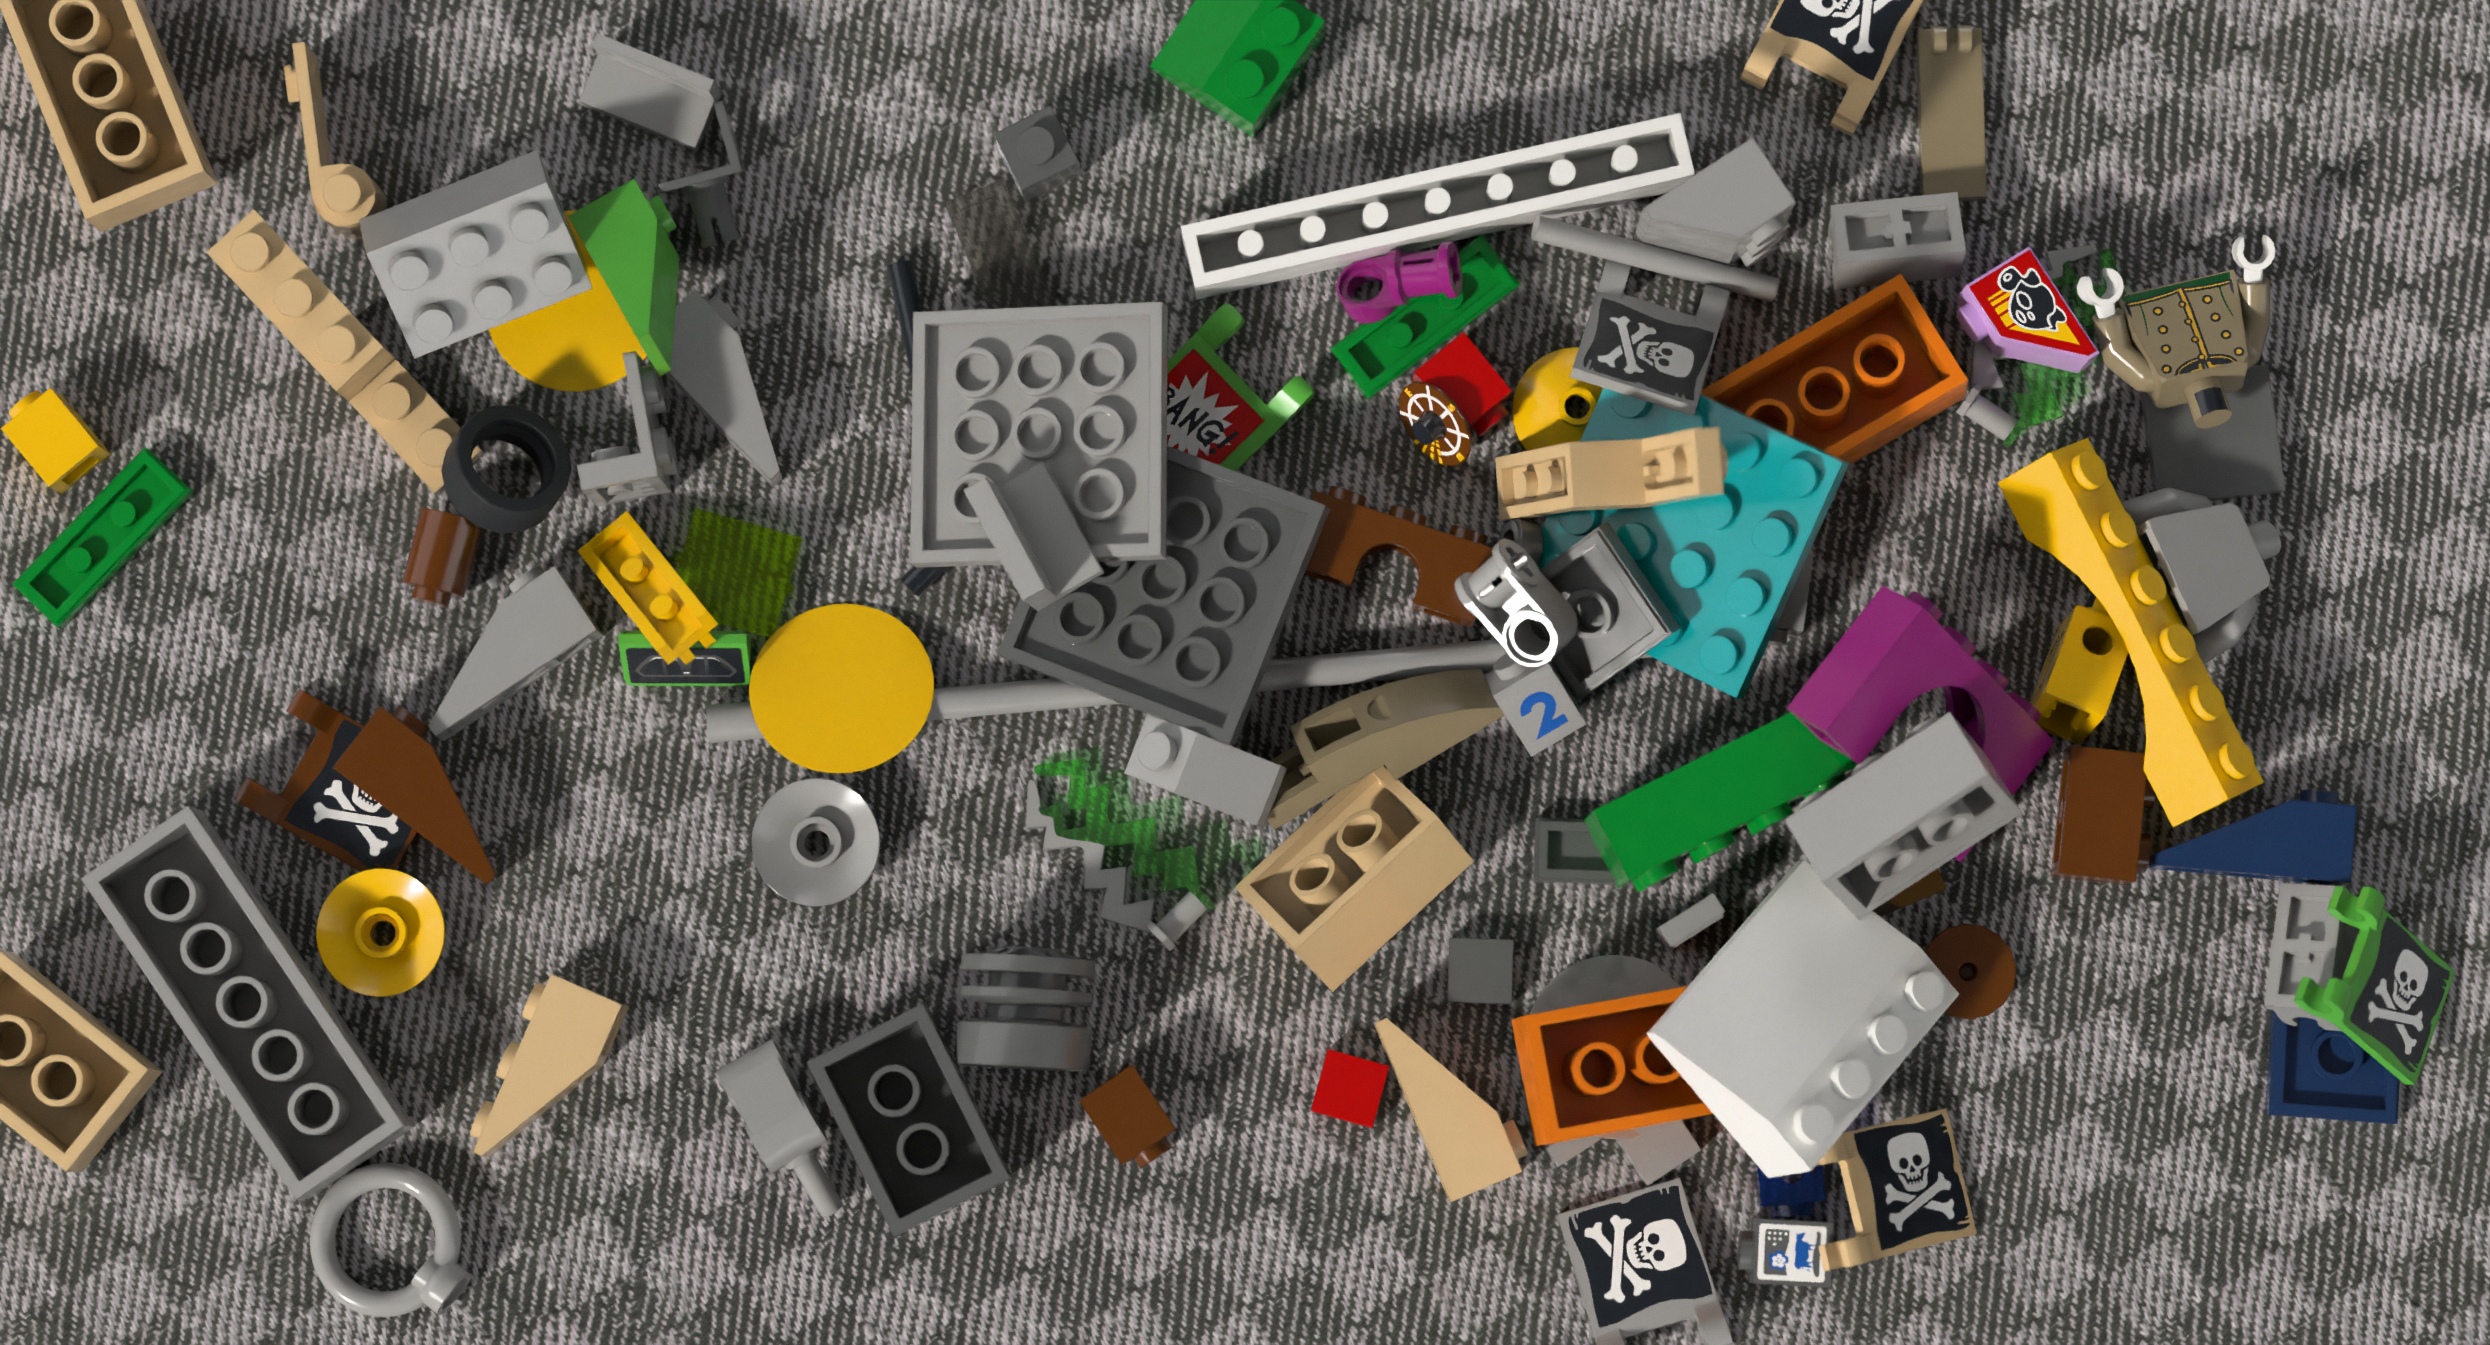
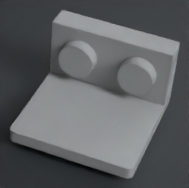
(624, 476)

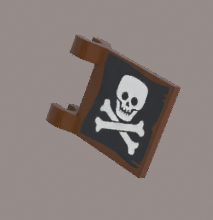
(326, 805)

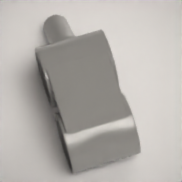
(780, 1119)

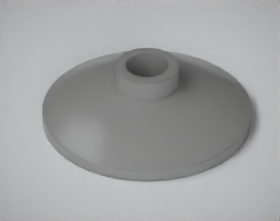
(787, 823)

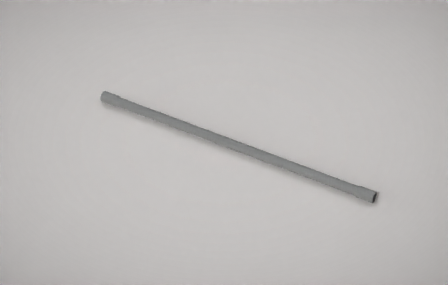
(736, 722)

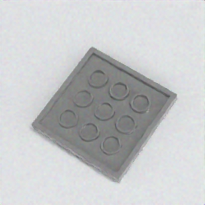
(1032, 388)

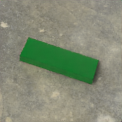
(1389, 348)
(103, 538)

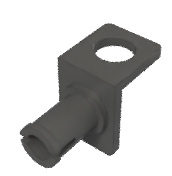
(707, 188)

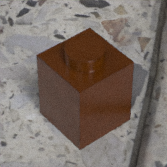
(1129, 1118)

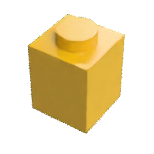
(54, 439)

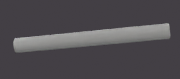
(1654, 258)

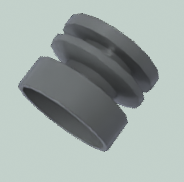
(1025, 1011)

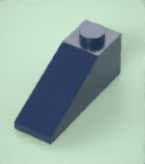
(2289, 842)

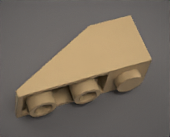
(561, 1048)

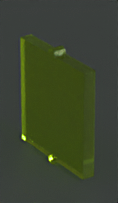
(739, 570)

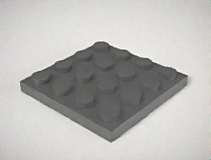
(1190, 629)

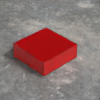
(1349, 1088)

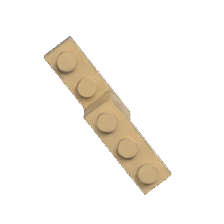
(338, 346)
(1611, 474)

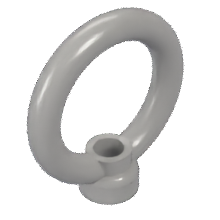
(439, 1278)

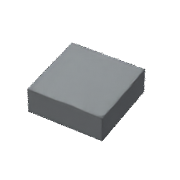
(1690, 922)

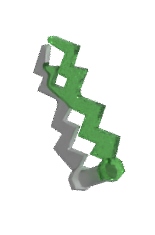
(2041, 404)
(1101, 833)

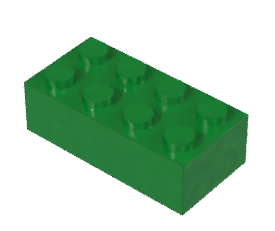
(1710, 798)

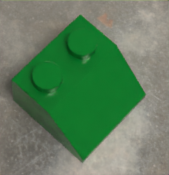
(1240, 55)

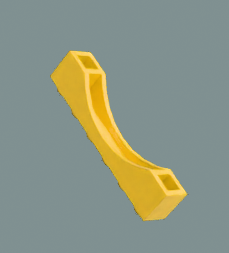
(2191, 741)

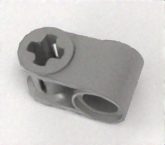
(1516, 600)

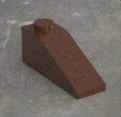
(409, 780)

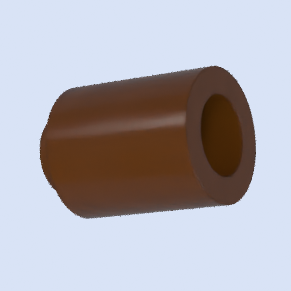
(441, 556)

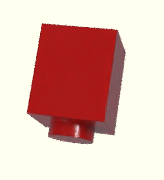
(1469, 382)

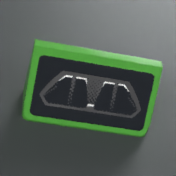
(722, 664)

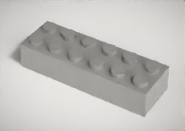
(247, 1002)

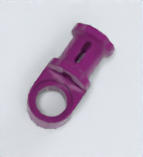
(1402, 279)

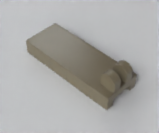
(1951, 112)

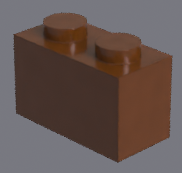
(2101, 816)

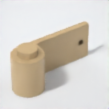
(338, 191)

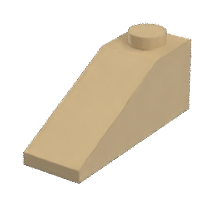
(1456, 1125)

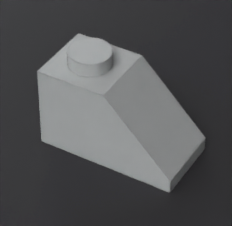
(1205, 770)

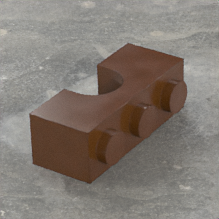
(1439, 557)

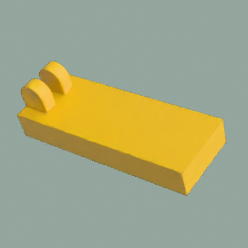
(649, 589)

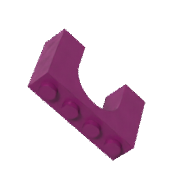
(1893, 658)

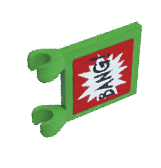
(1213, 408)

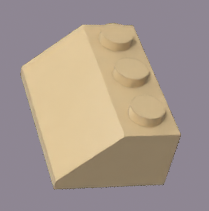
(1354, 875)

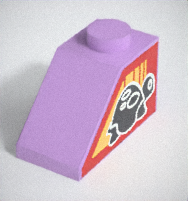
(2024, 316)

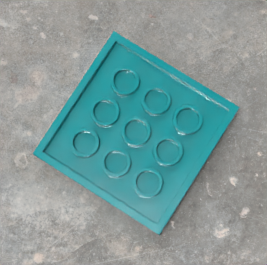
(1719, 558)

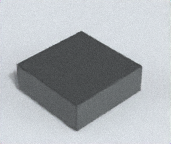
(1480, 971)

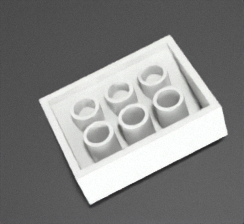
(1801, 1021)

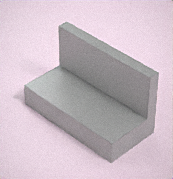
(650, 93)
(1035, 535)

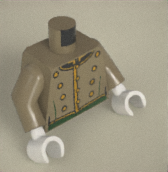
(2186, 336)

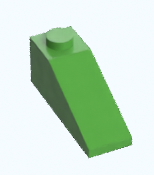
(636, 262)

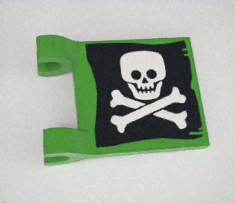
(2387, 990)

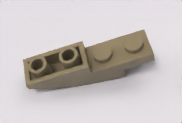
(1387, 726)

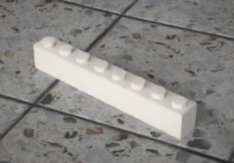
(1437, 206)

